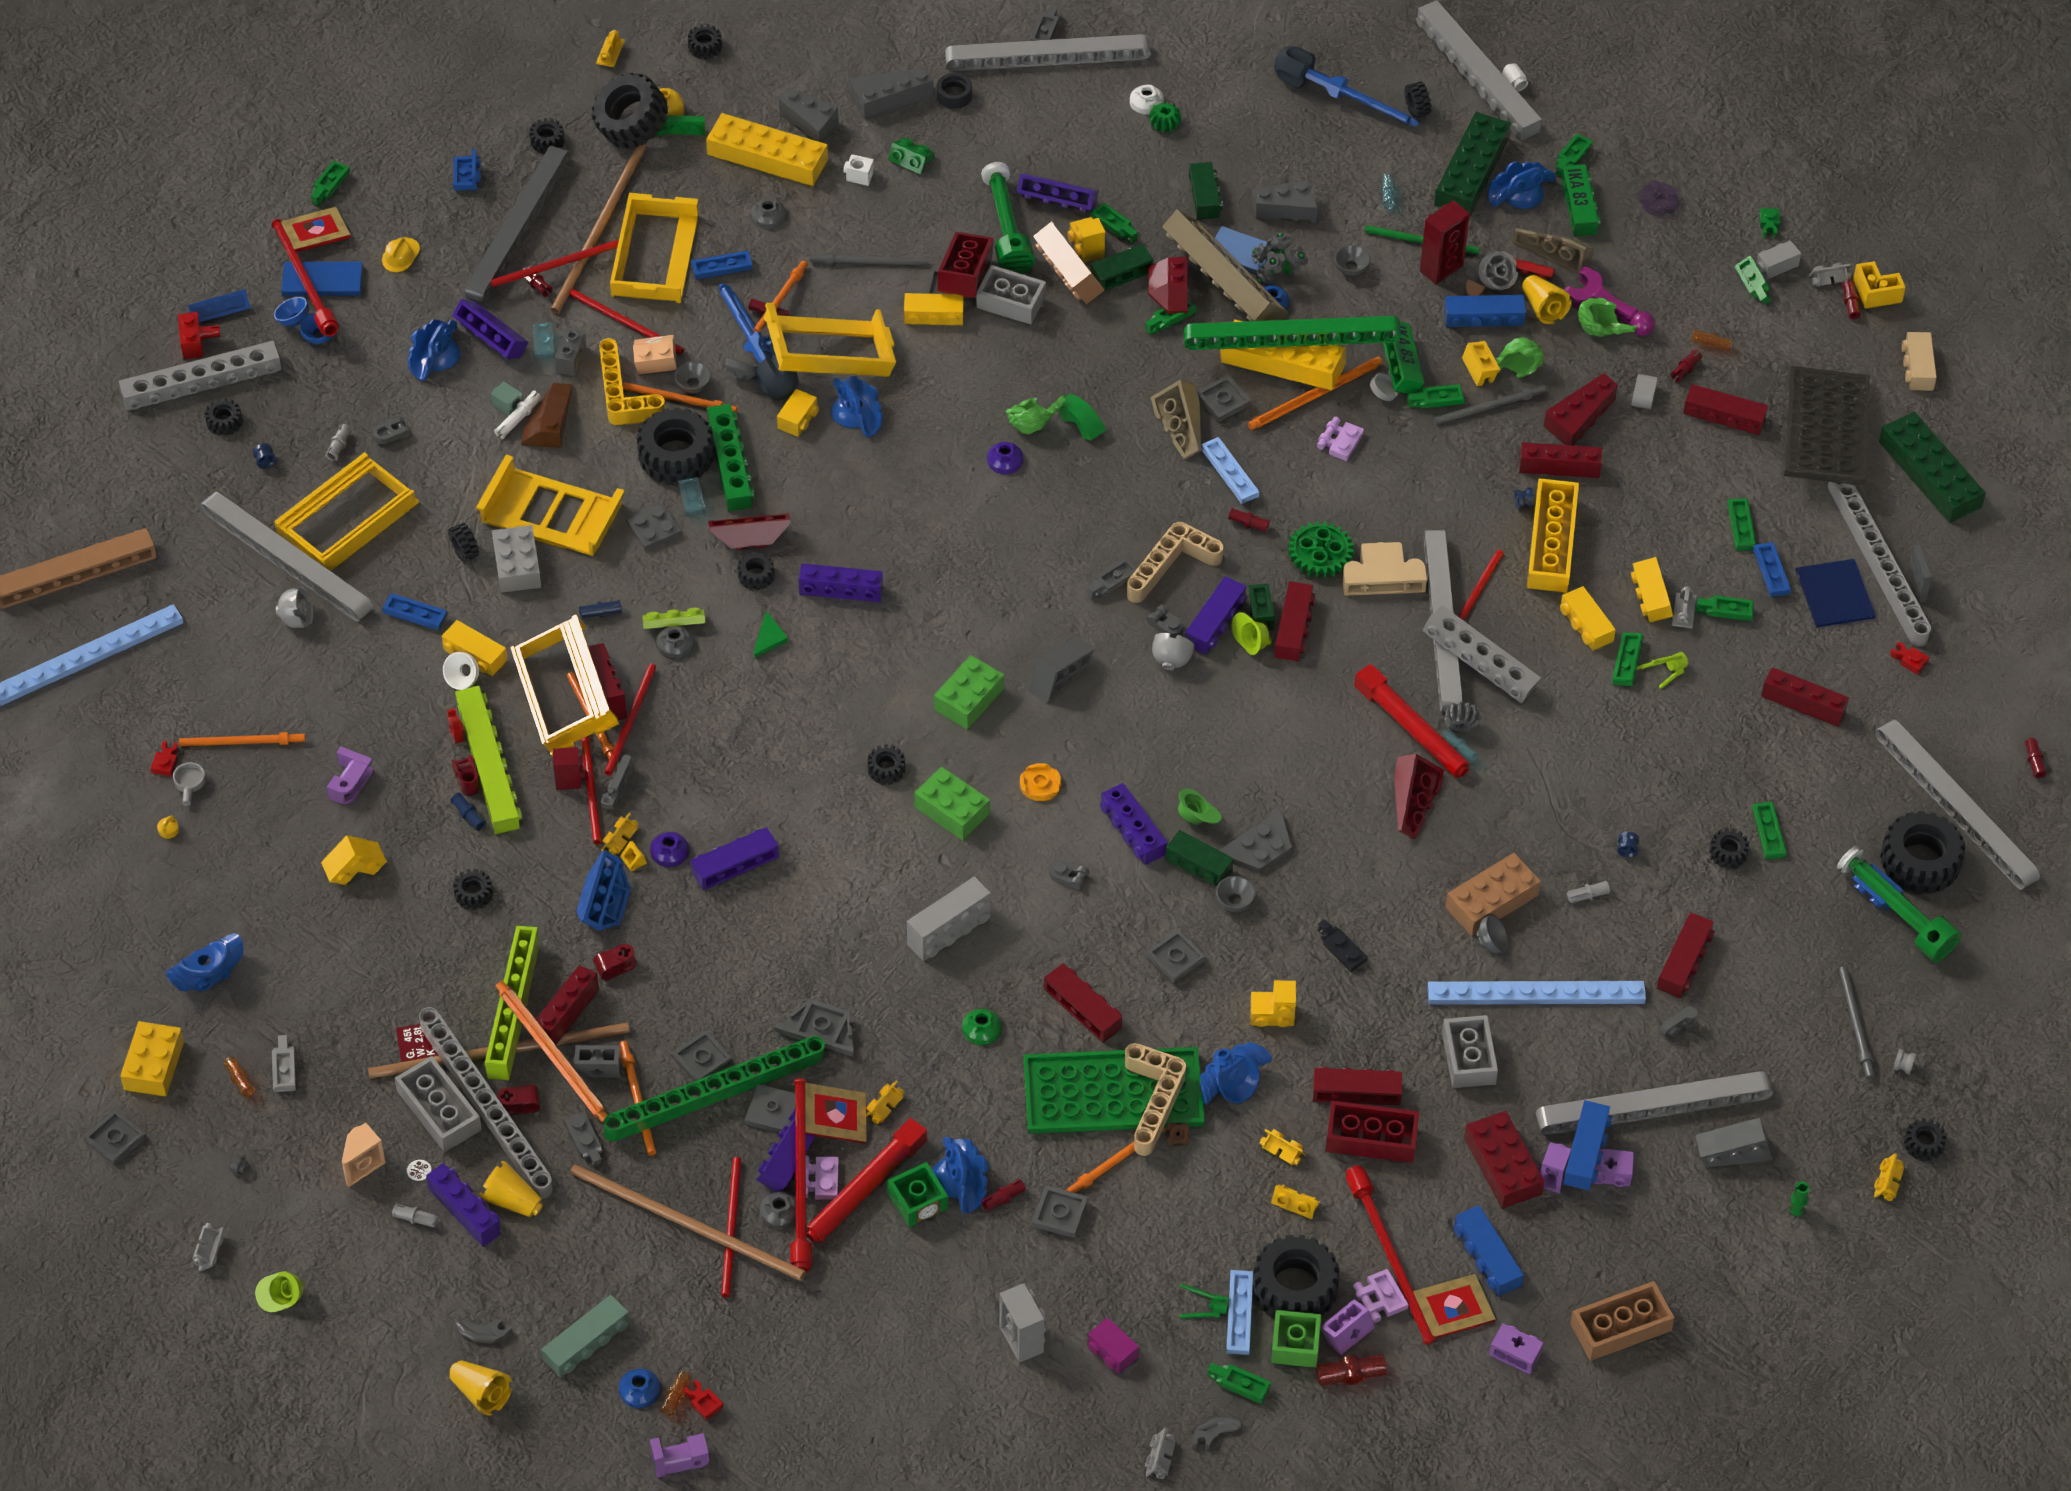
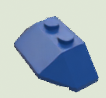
(604, 893)

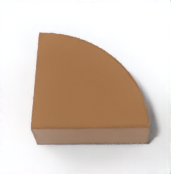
(1474, 288)

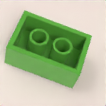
(968, 692)
(952, 803)

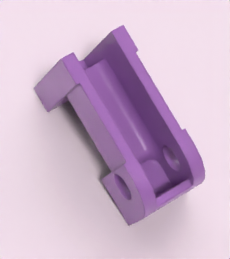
(352, 778)
(679, 1457)

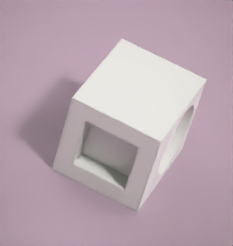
(859, 169)

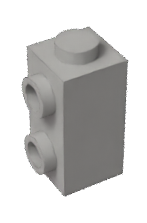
(1778, 259)

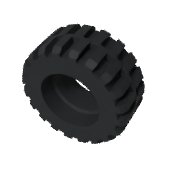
(619, 95)
(673, 426)
(1928, 831)
(1301, 1254)

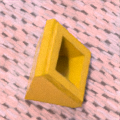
(633, 857)

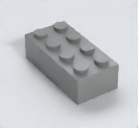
(948, 919)
(438, 1104)

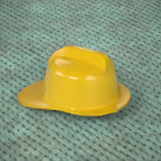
(400, 254)

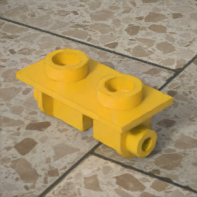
(611, 49)
(625, 828)
(889, 1095)
(1275, 1141)
(1890, 1170)
(1294, 1202)

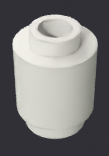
(1515, 76)

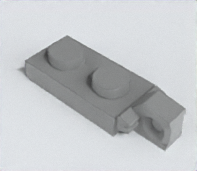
(283, 1066)

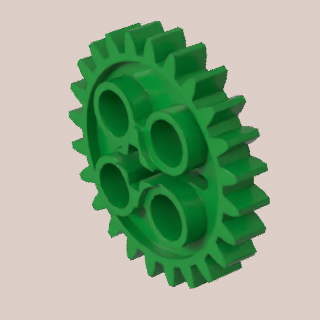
(1320, 549)

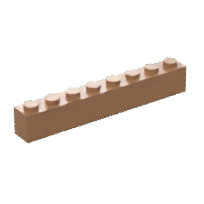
(76, 567)

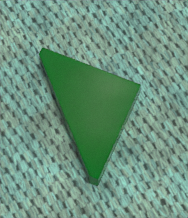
(769, 636)

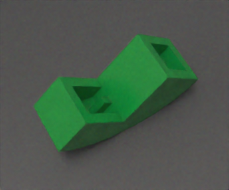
(1081, 413)

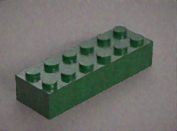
(1473, 162)
(1932, 467)

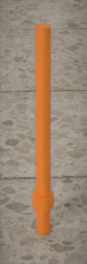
(795, 276)
(674, 396)
(283, 738)
(607, 748)
(629, 1062)
(1087, 1179)

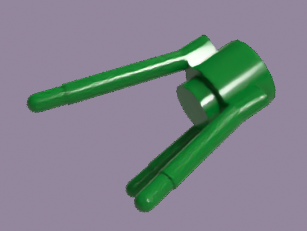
(1217, 1303)

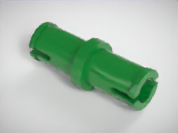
(1799, 1198)

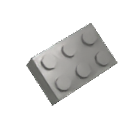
(1011, 294)
(516, 559)
(1469, 1051)
(1022, 1322)

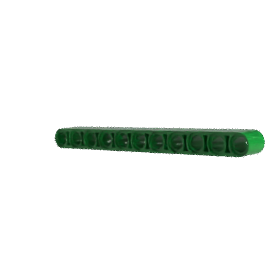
(1292, 333)
(708, 1096)

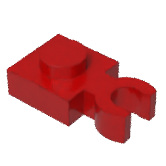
(1910, 659)
(455, 726)
(165, 761)
(705, 1402)

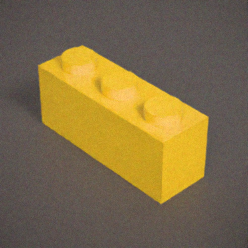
(933, 309)
(1651, 590)
(1587, 618)
(487, 653)

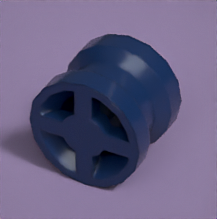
(264, 455)
(1524, 498)
(1628, 844)

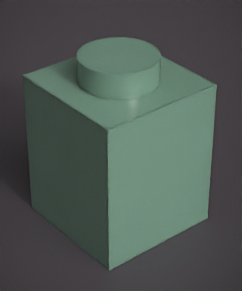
(505, 398)

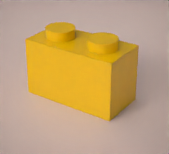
(797, 413)

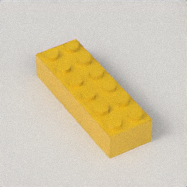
(767, 149)
(1305, 364)
(1552, 535)

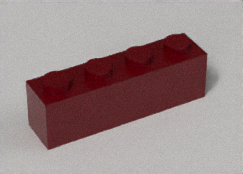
(1725, 409)
(1560, 460)
(1294, 620)
(1805, 696)
(1685, 955)
(1083, 1002)
(568, 1003)
(1357, 1086)

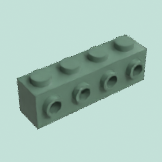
(585, 1336)

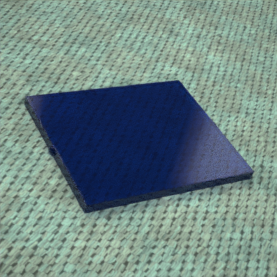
(1835, 593)

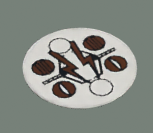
(418, 1170)

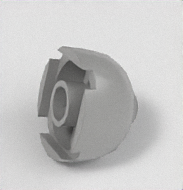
(1498, 270)
(294, 608)
(1172, 652)

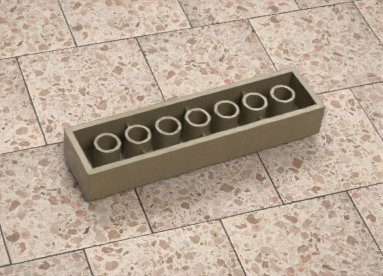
(1223, 268)

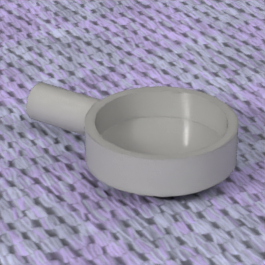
(1382, 387)
(189, 778)

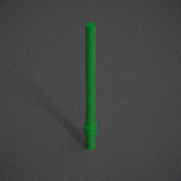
(1409, 237)

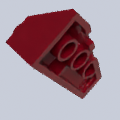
(1415, 788)

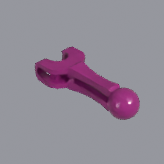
(1593, 289)

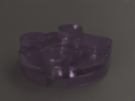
(1662, 190)

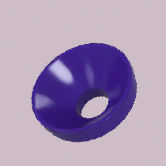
(1005, 463)
(672, 855)

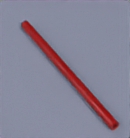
(554, 263)
(618, 317)
(1481, 584)
(630, 720)
(591, 792)
(731, 1226)

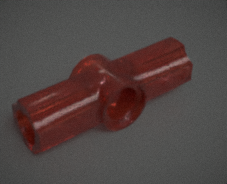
(1351, 1370)

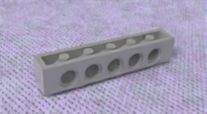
(1481, 654)

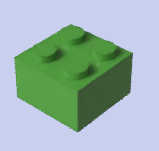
(1296, 1338)

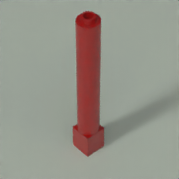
(1375, 687)
(905, 1143)

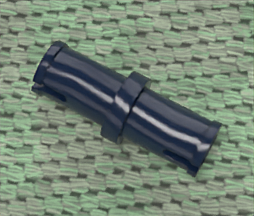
(600, 609)
(468, 811)

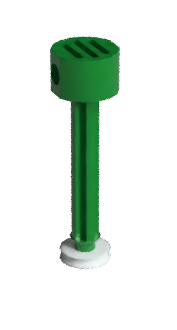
(1013, 249)
(1928, 930)

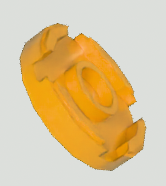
(1040, 782)

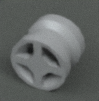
(1904, 1061)

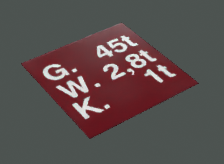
(413, 1043)

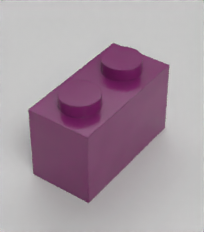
(1112, 1346)

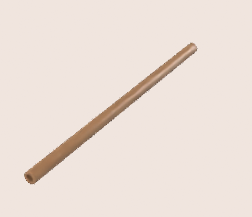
(598, 228)
(522, 1046)
(688, 1222)

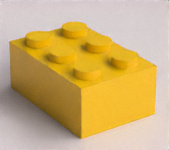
(152, 1058)

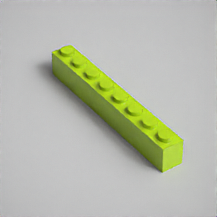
(487, 759)
(506, 1024)

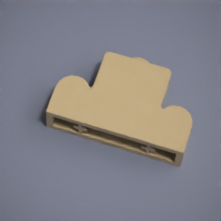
(1383, 571)

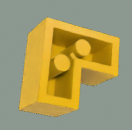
(1088, 239)
(1877, 289)
(353, 856)
(1274, 1007)

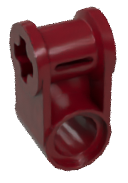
(467, 775)
(613, 962)
(520, 1099)

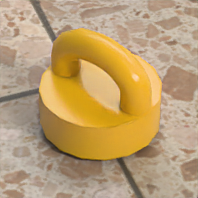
(168, 827)

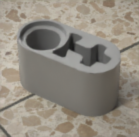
(1644, 391)

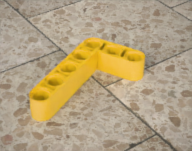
(621, 409)

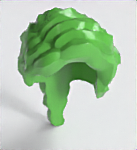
(1599, 318)
(1521, 357)
(1030, 416)

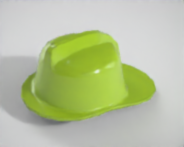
(1250, 634)
(278, 1291)

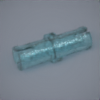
(1388, 191)
(1460, 745)

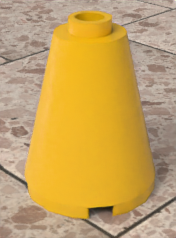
(1546, 299)
(511, 1191)
(481, 1385)

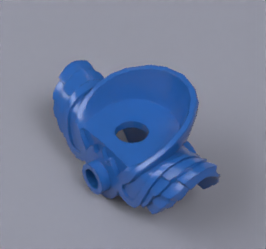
(1520, 185)
(433, 349)
(847, 409)
(194, 975)
(1234, 1073)
(963, 1173)

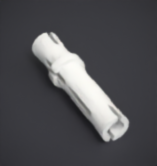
(523, 409)

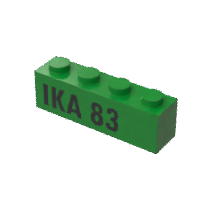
(1579, 200)
(1404, 362)

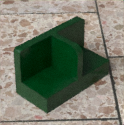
(1261, 604)

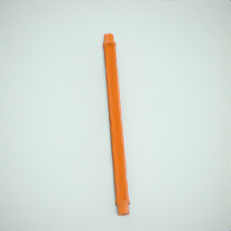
(1305, 398)
(551, 1051)

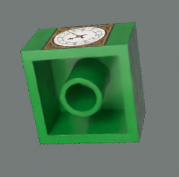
(917, 1194)

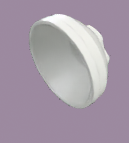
(1143, 103)
(453, 670)

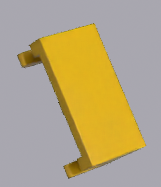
(1480, 362)

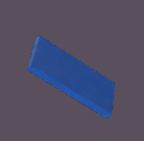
(326, 277)

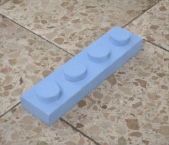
(1230, 470)
(1239, 1312)

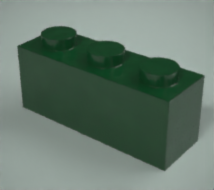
(1205, 190)
(1122, 267)
(1199, 858)

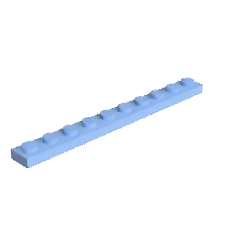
(89, 654)
(1536, 992)

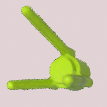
(1675, 662)

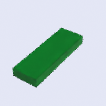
(1741, 524)
(1627, 659)
(1768, 830)

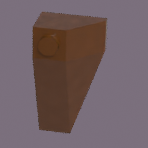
(549, 419)

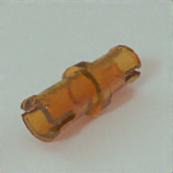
(1711, 340)
(239, 1076)
(675, 1393)

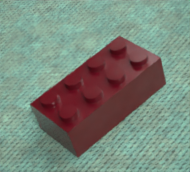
(1444, 242)
(965, 264)
(1372, 1131)
(1504, 1159)

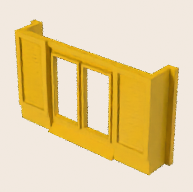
(513, 491)

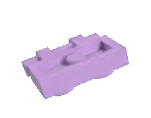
(1346, 440)
(826, 1178)
(1387, 1293)

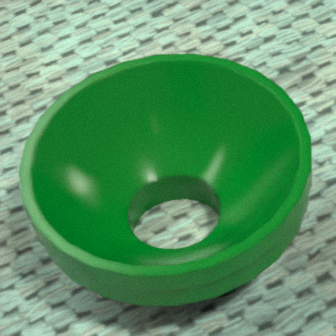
(978, 1033)

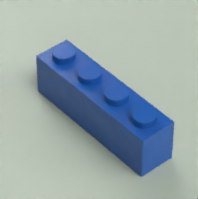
(1484, 310)
(1587, 1144)
(1488, 1251)

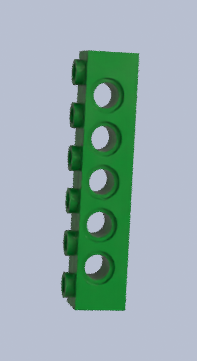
(729, 457)

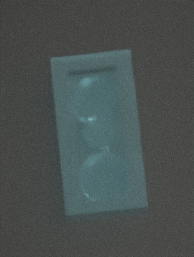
(543, 340)
(691, 496)

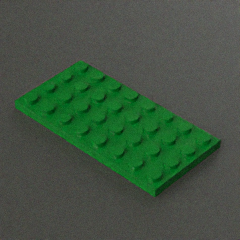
(1100, 1093)

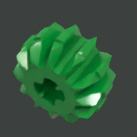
(1165, 117)

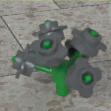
(1275, 260)

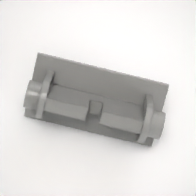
(1837, 271)
(1684, 608)
(206, 1255)
(1161, 1446)

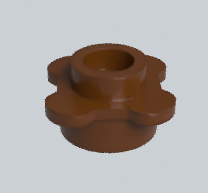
(1173, 1138)

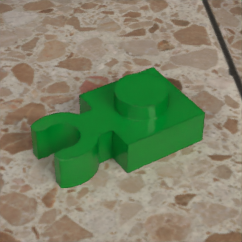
(1769, 220)

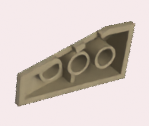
(1562, 251)
(1180, 413)

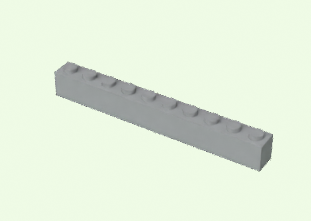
(1478, 70)

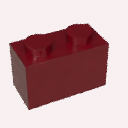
(568, 768)

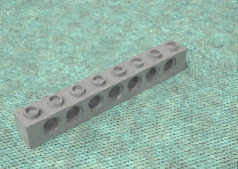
(200, 375)

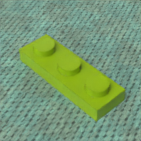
(673, 618)

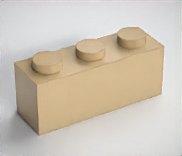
(1919, 361)

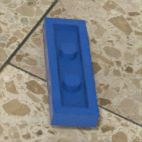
(721, 265)
(220, 305)
(1771, 569)
(414, 611)

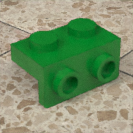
(910, 155)

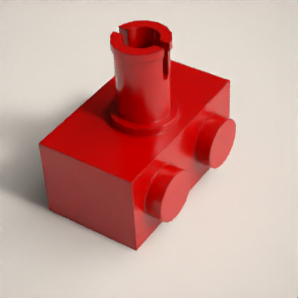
(193, 334)

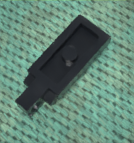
(1341, 946)

